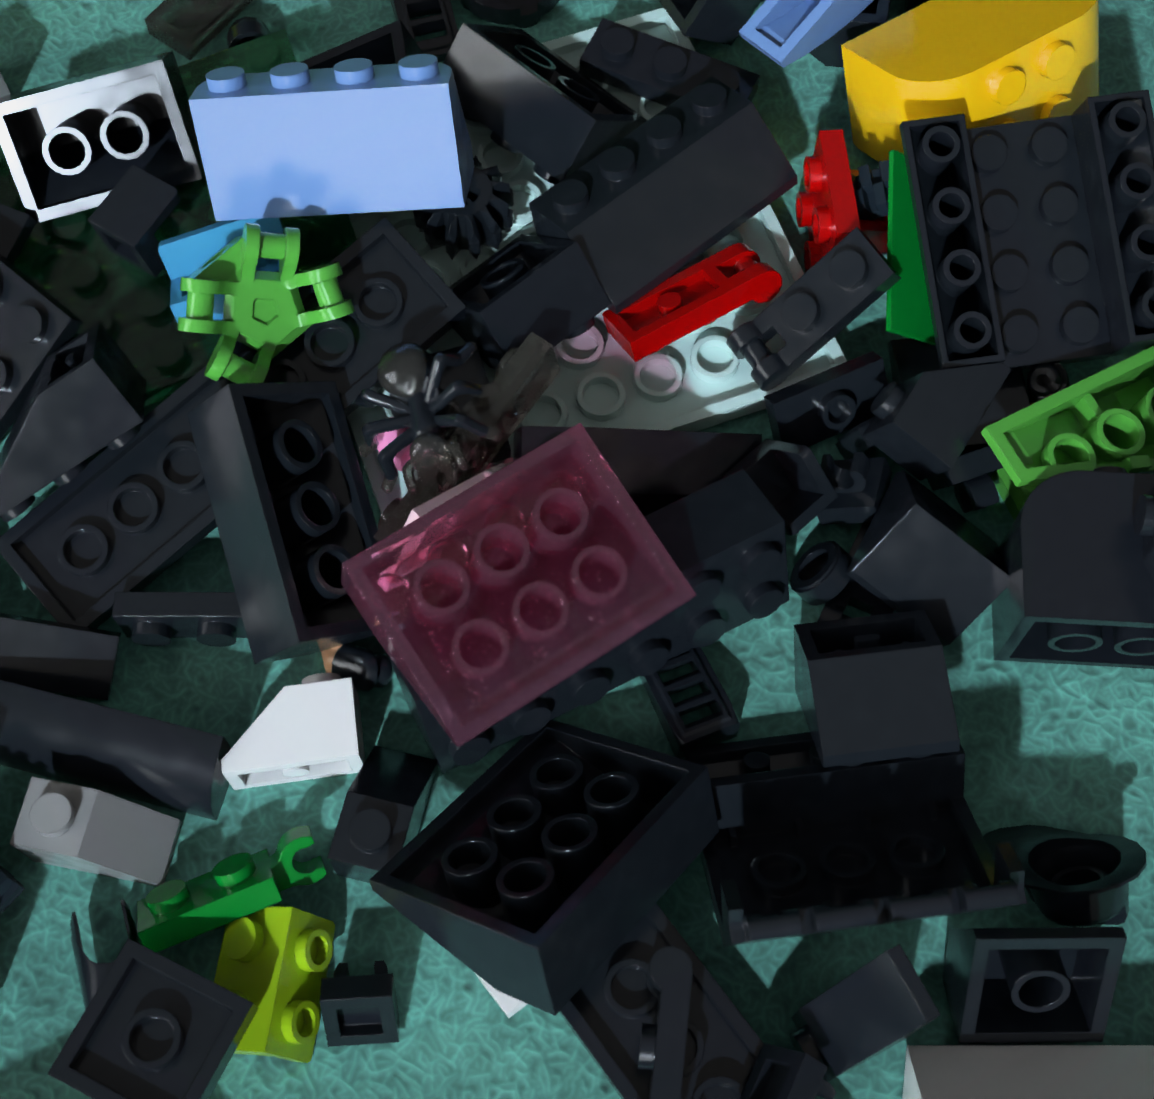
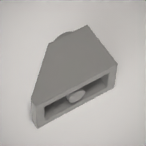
(95, 832)

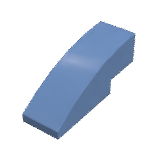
(795, 27)

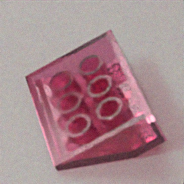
(515, 584)

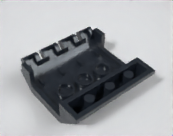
(843, 843)

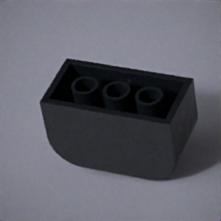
(1077, 575)

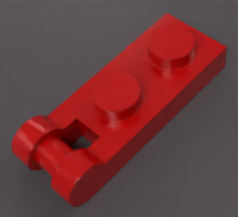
(693, 300)

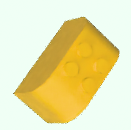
(970, 59)

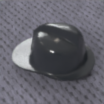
(1075, 874)

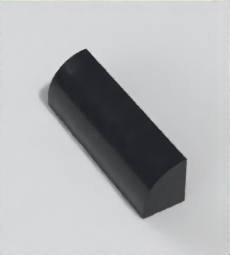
(112, 750)

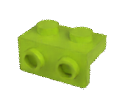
(278, 965)

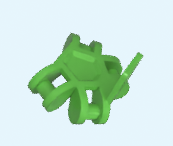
(258, 305)

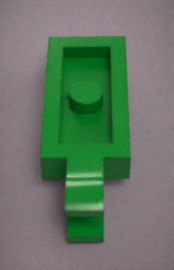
(228, 892)

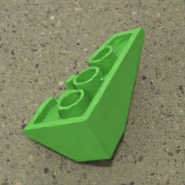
(1082, 426)

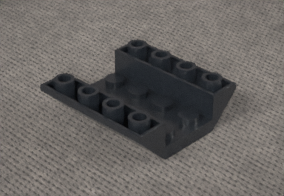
(1037, 233)

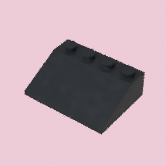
(552, 858)

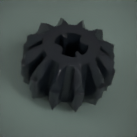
(478, 223)

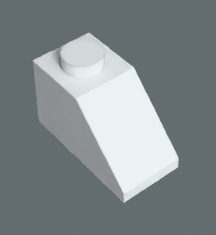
(300, 736)

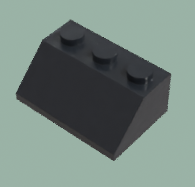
(535, 100)
(85, 132)

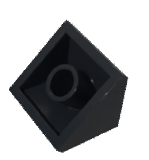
(928, 559)

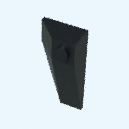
(655, 464)

